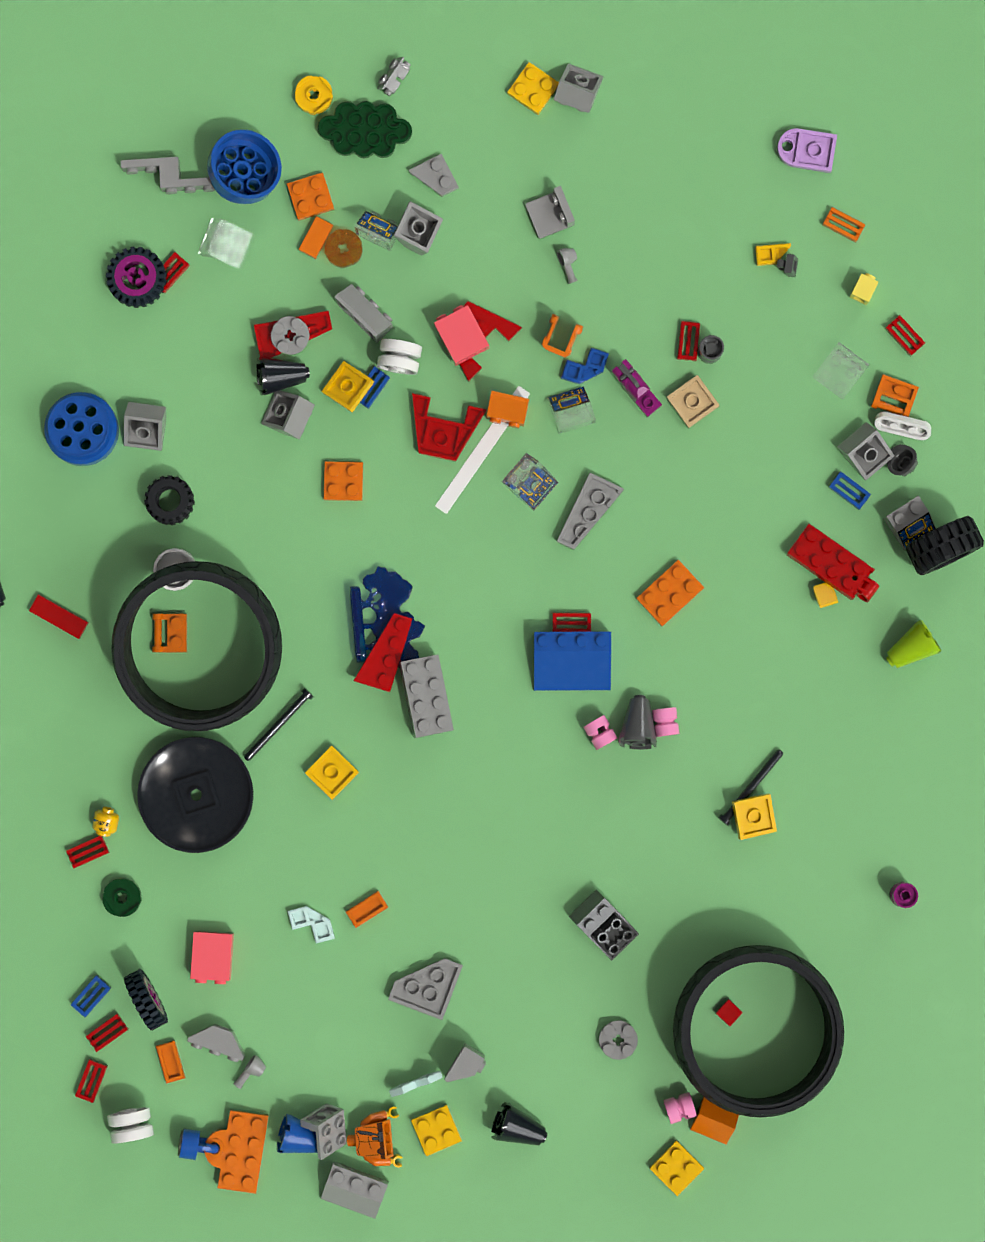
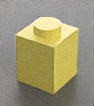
(864, 288)

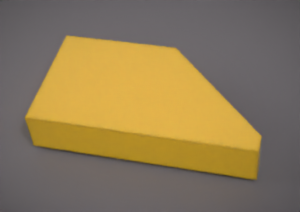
(770, 253)

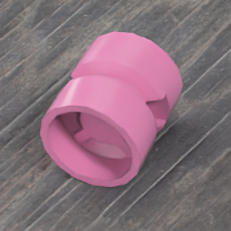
(665, 721)
(604, 738)
(680, 1108)

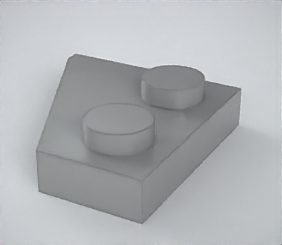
(436, 175)

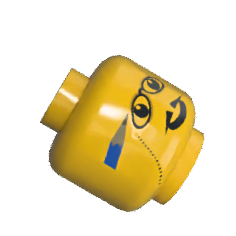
(105, 821)

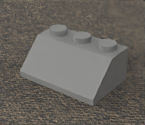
(364, 312)
(354, 1190)

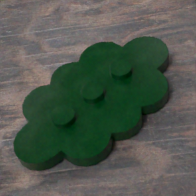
(365, 129)

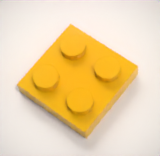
(533, 88)
(347, 386)
(332, 772)
(754, 816)
(436, 1130)
(676, 1168)

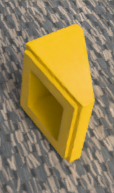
(825, 595)

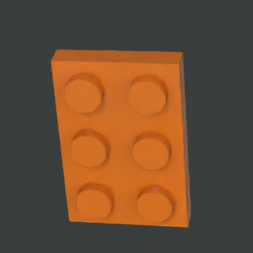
(670, 593)

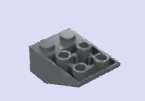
(604, 925)

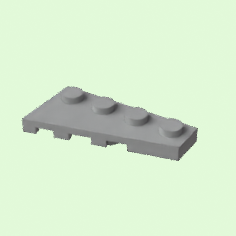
(589, 507)

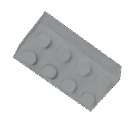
(426, 696)

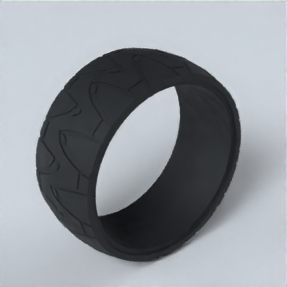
(149, 701)
(815, 1079)

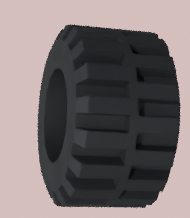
(162, 485)

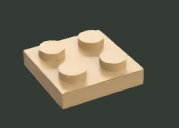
(692, 401)

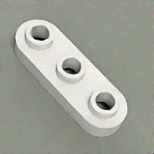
(903, 426)

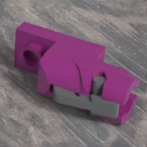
(636, 388)

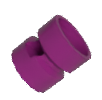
(903, 895)

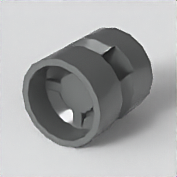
(710, 349)

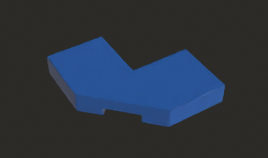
(580, 373)

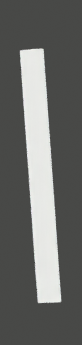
(474, 461)

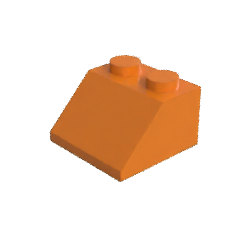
(507, 409)

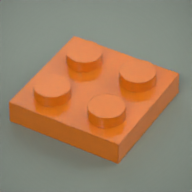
(310, 196)
(343, 481)

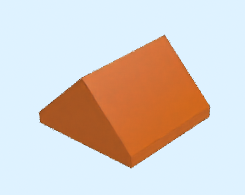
(714, 1122)

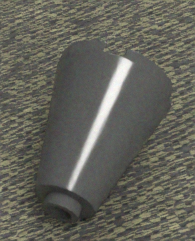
(638, 725)

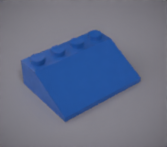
(572, 661)

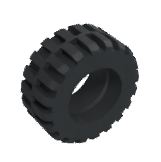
(944, 545)

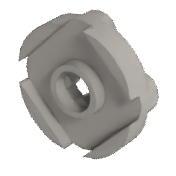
(284, 344)
(625, 1031)

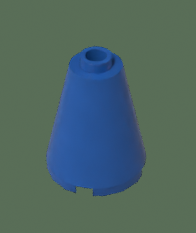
(295, 1138)

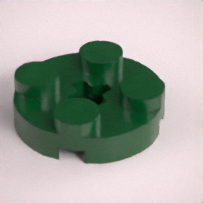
(111, 895)

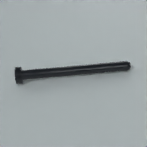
(278, 724)
(752, 786)

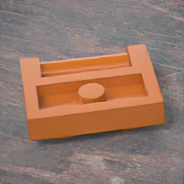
(897, 391)
(175, 633)

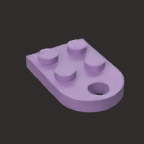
(809, 149)

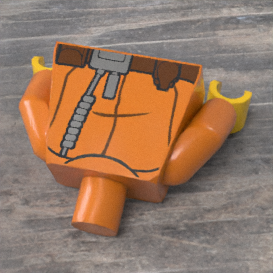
(374, 1139)

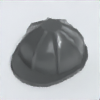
(904, 460)

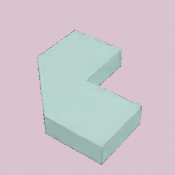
(320, 924)
(410, 1085)

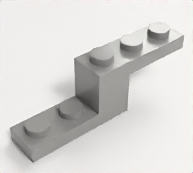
(169, 174)

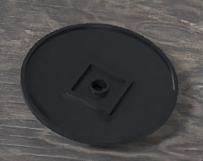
(167, 799)

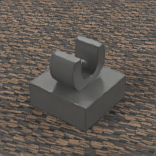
(788, 265)

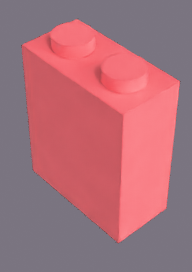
(461, 334)
(212, 957)

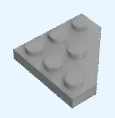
(428, 988)

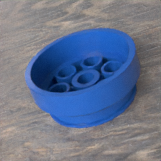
(263, 157)
(101, 444)

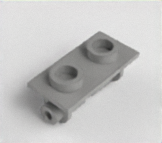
(397, 69)

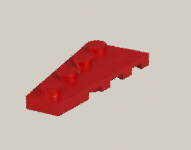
(317, 324)
(382, 663)

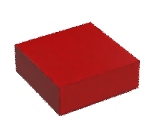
(729, 1012)

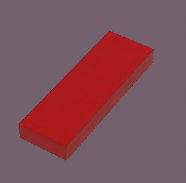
(58, 616)

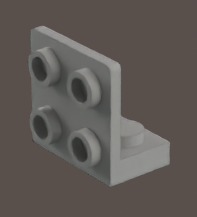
(550, 213)
(329, 1128)

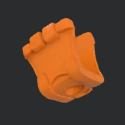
(577, 331)

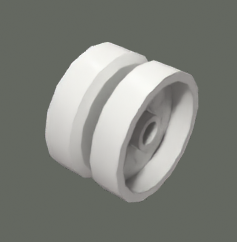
(399, 356)
(172, 557)
(130, 1125)

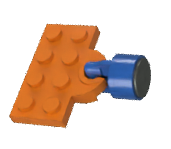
(233, 1150)

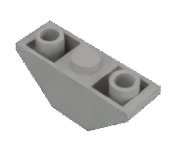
(219, 1041)

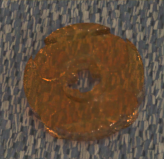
(342, 237)

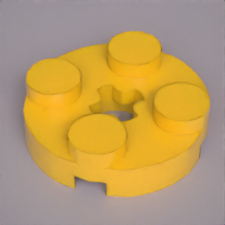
(314, 84)

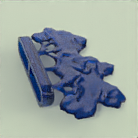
(393, 593)

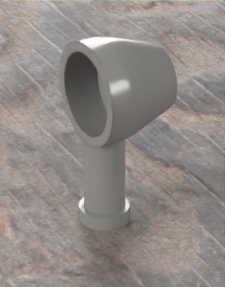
(566, 257)
(254, 1067)

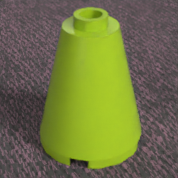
(913, 646)

